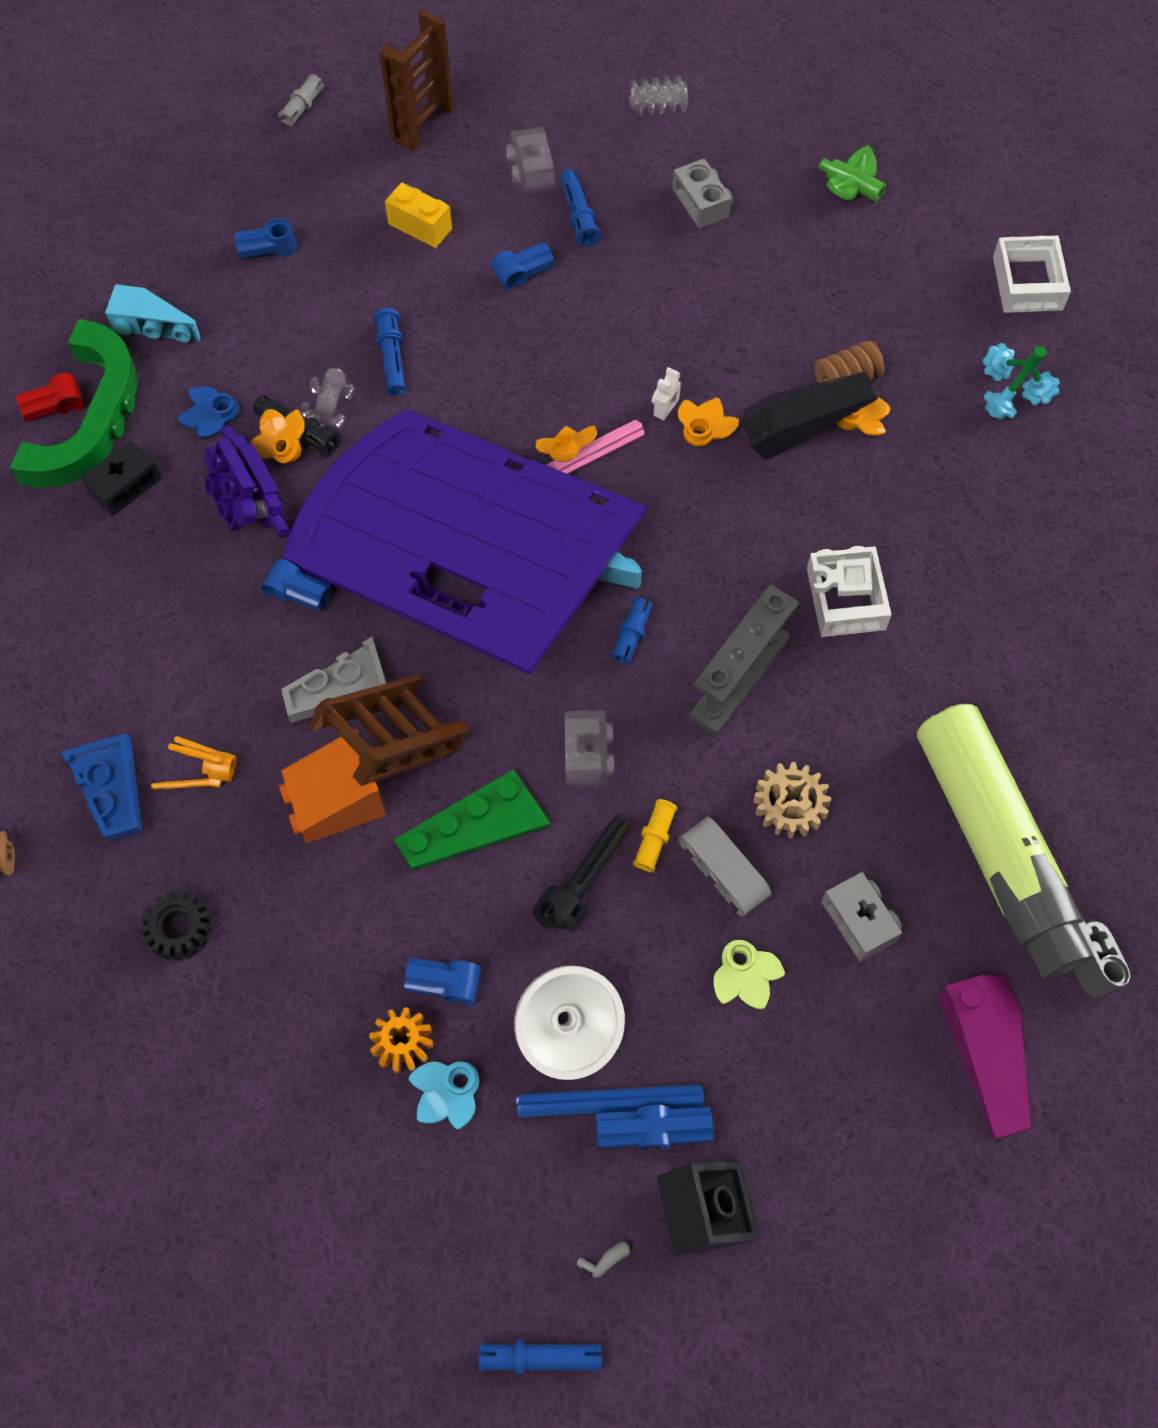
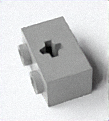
(862, 934)

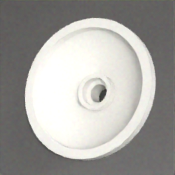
(592, 1026)

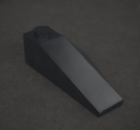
(802, 412)

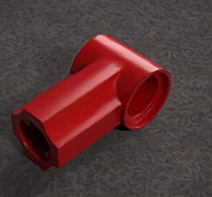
(58, 396)

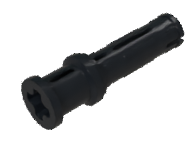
(313, 433)

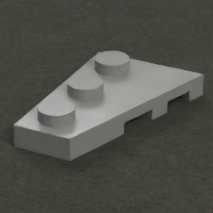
(347, 675)

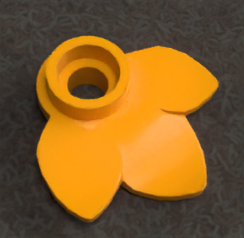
(705, 418)
(867, 418)
(277, 434)
(566, 443)

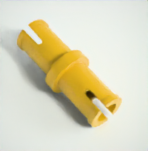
(655, 835)

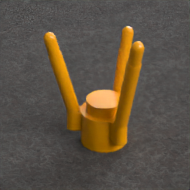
(216, 764)

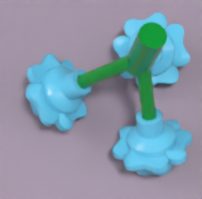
(1038, 389)

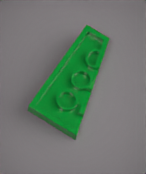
(484, 818)

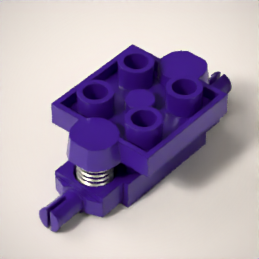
(242, 485)

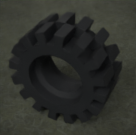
(171, 906)

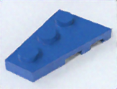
(109, 783)

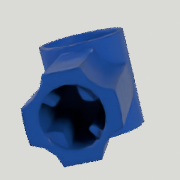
(274, 238)
(516, 268)
(289, 583)
(450, 981)

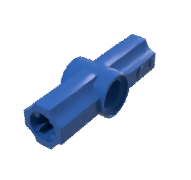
(654, 1127)

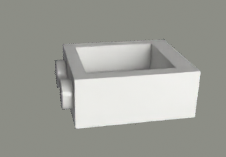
(1032, 296)
(852, 619)

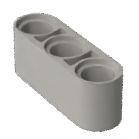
(726, 865)

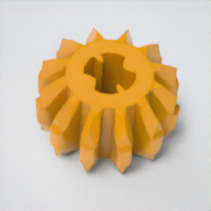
(399, 1053)

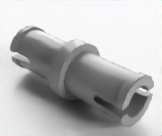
(301, 100)

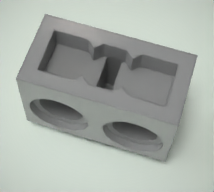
(702, 193)

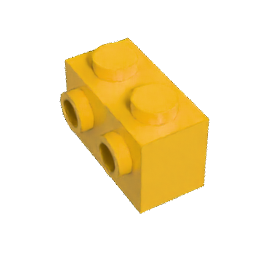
(418, 214)

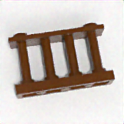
(400, 80)
(393, 754)

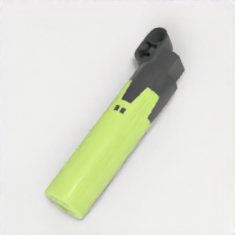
(1016, 855)

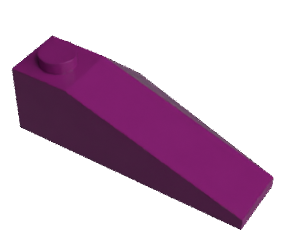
(990, 1041)

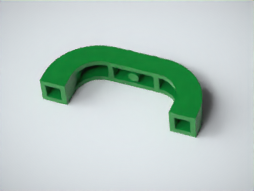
(103, 422)

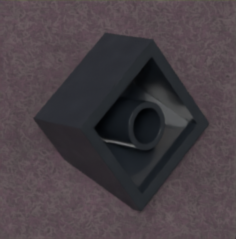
(707, 1207)

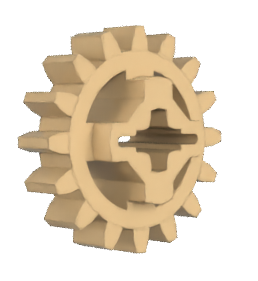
(788, 785)

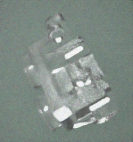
(329, 393)

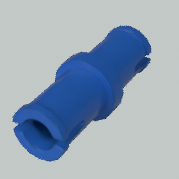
(632, 631)

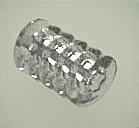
(658, 95)

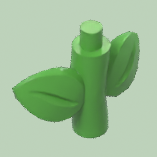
(854, 176)

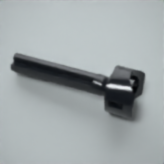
(567, 909)

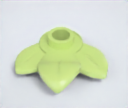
(749, 979)

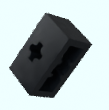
(121, 478)

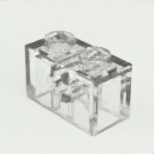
(531, 159)
(584, 730)

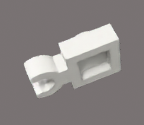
(666, 394)
(850, 577)

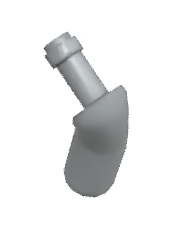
(608, 1260)

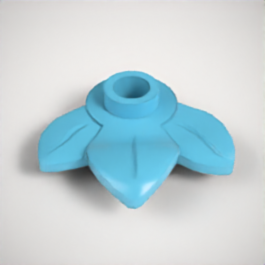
(441, 1096)

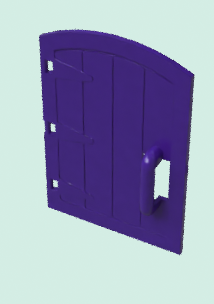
(455, 505)

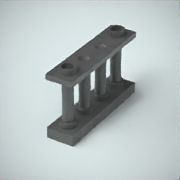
(742, 660)

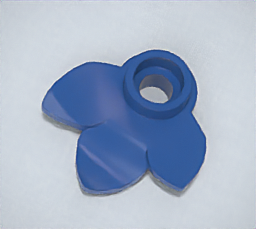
(205, 412)

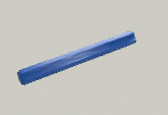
(608, 1100)

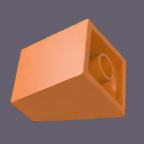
(326, 794)

